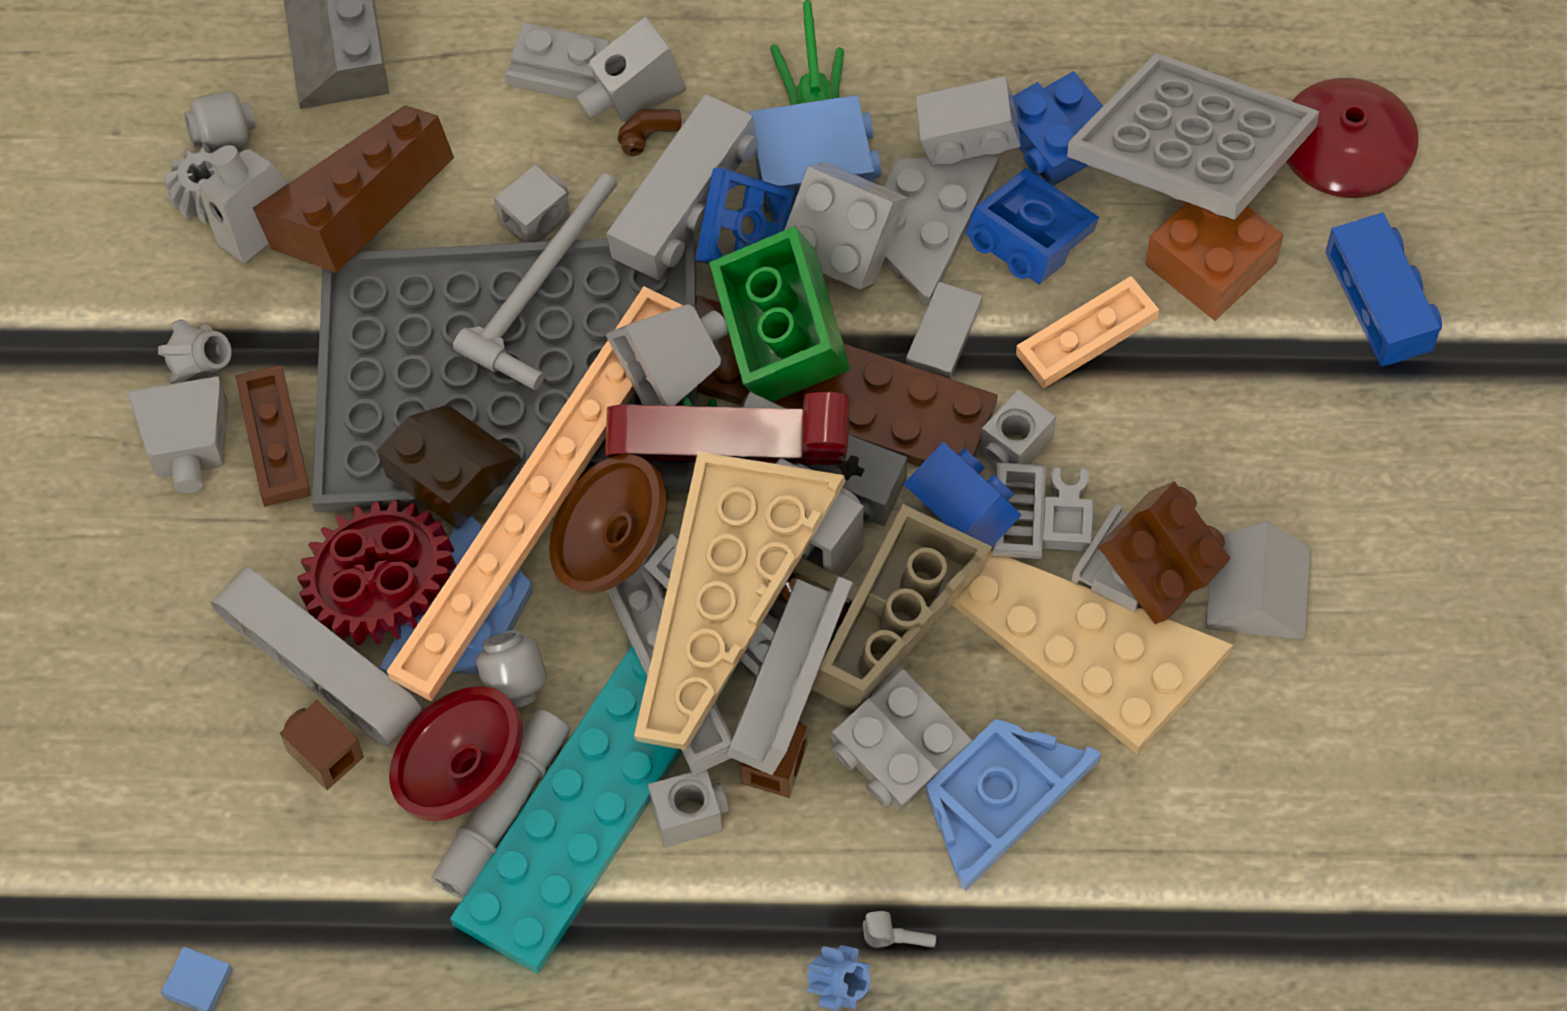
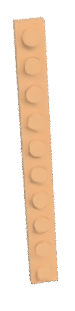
(519, 518)

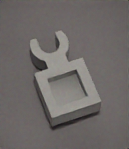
(1066, 516)

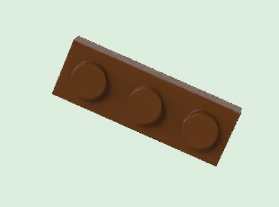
(273, 435)

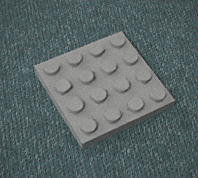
(1193, 135)

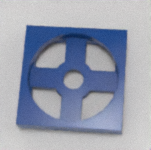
(718, 217)

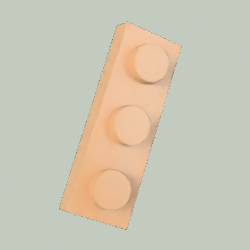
(1087, 332)

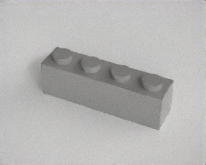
(674, 194)

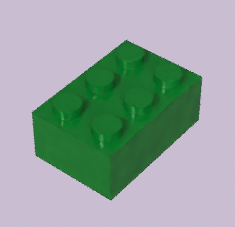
(779, 315)

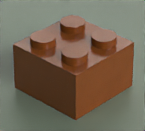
(1212, 255)

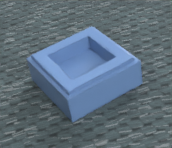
(196, 980)

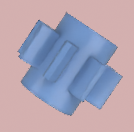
(838, 977)

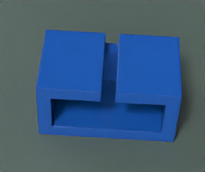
(961, 497)

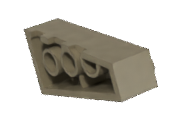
(902, 596)

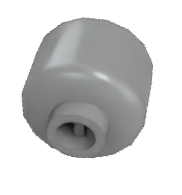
(219, 121)
(512, 666)

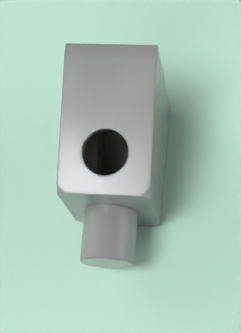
(632, 74)
(232, 193)
(669, 353)
(183, 429)

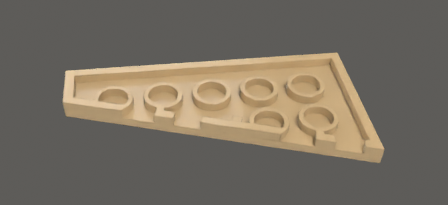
(731, 560)
(1091, 648)

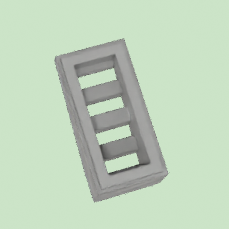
(1023, 477)

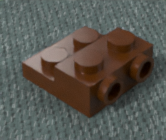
(1165, 550)

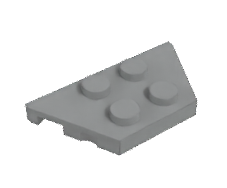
(934, 216)

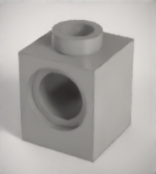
(533, 205)
(1018, 416)
(681, 827)

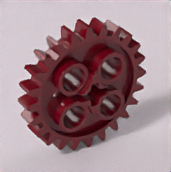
(376, 571)

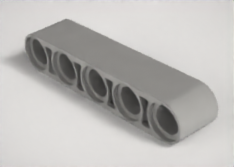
(316, 656)

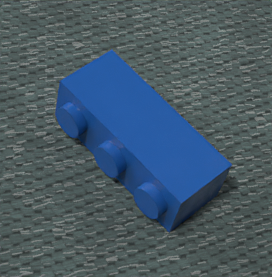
(1383, 289)

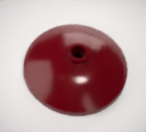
(1350, 156)
(456, 753)

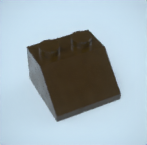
(446, 462)

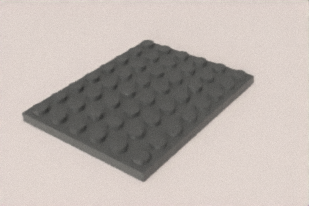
(392, 355)

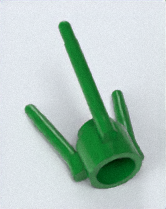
(812, 85)

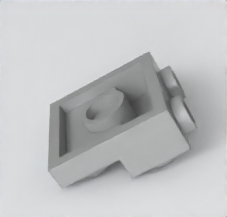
(898, 741)

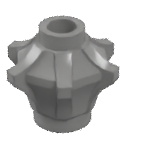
(195, 352)

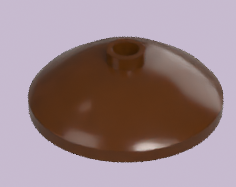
(608, 524)

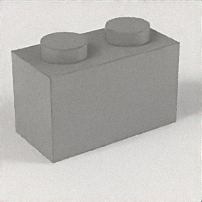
(968, 121)

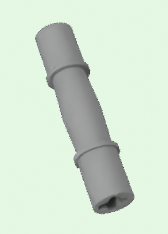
(493, 818)

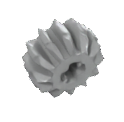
(185, 181)

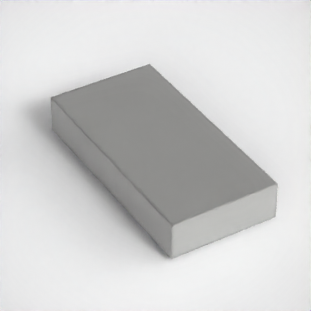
(944, 330)

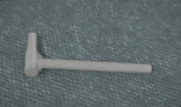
(486, 344)

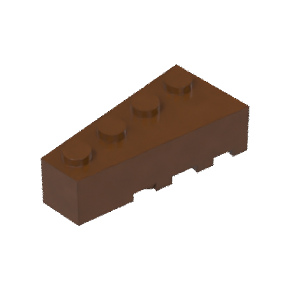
(356, 190)

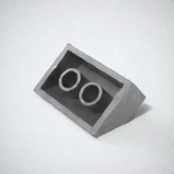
(335, 50)

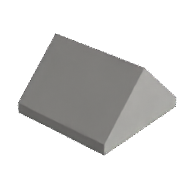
(1261, 585)

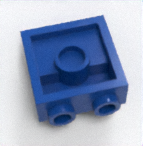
(1049, 121)
(1030, 226)

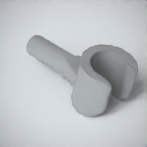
(879, 932)

